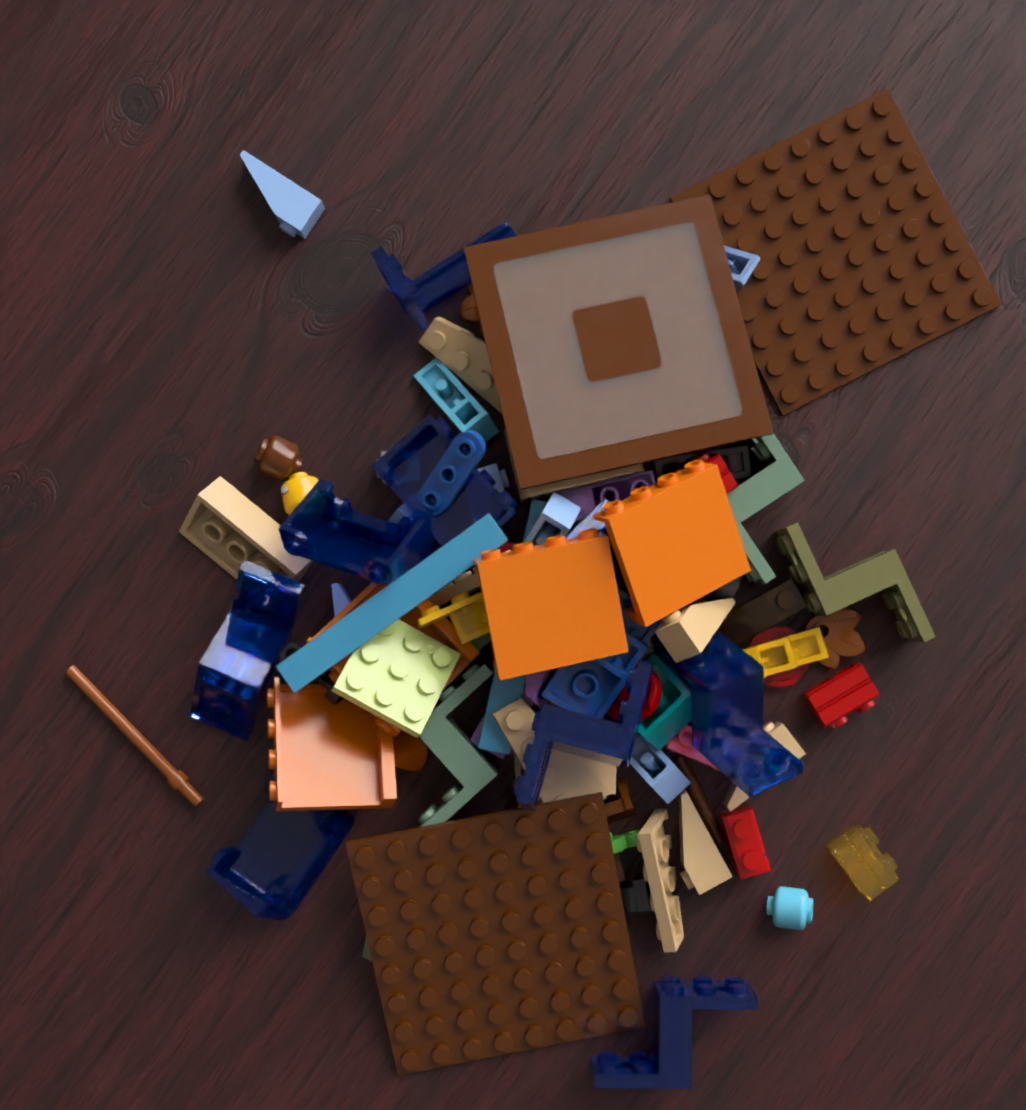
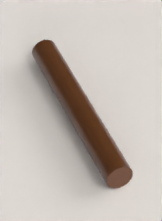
(700, 800)

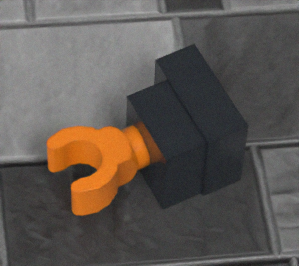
(636, 895)

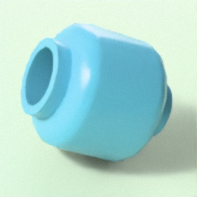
(790, 908)

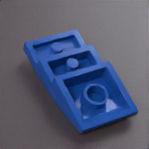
(596, 683)

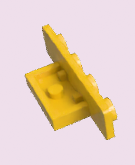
(465, 613)

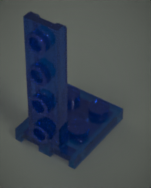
(435, 284)

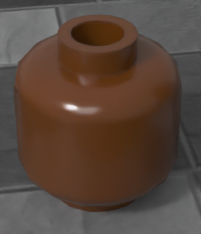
(278, 457)

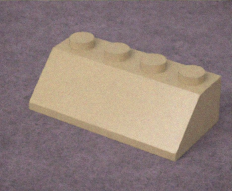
(237, 530)

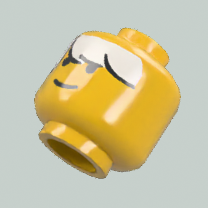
(296, 489)

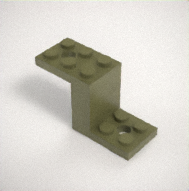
(855, 583)

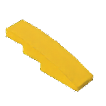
(789, 651)

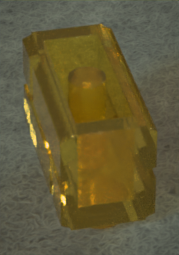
(863, 861)

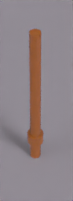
(176, 779)

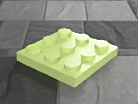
(398, 676)

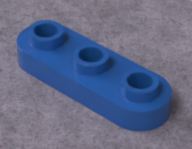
(460, 464)

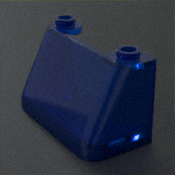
(355, 542)
(280, 858)

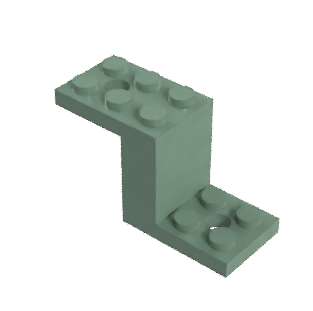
(759, 492)
(455, 750)

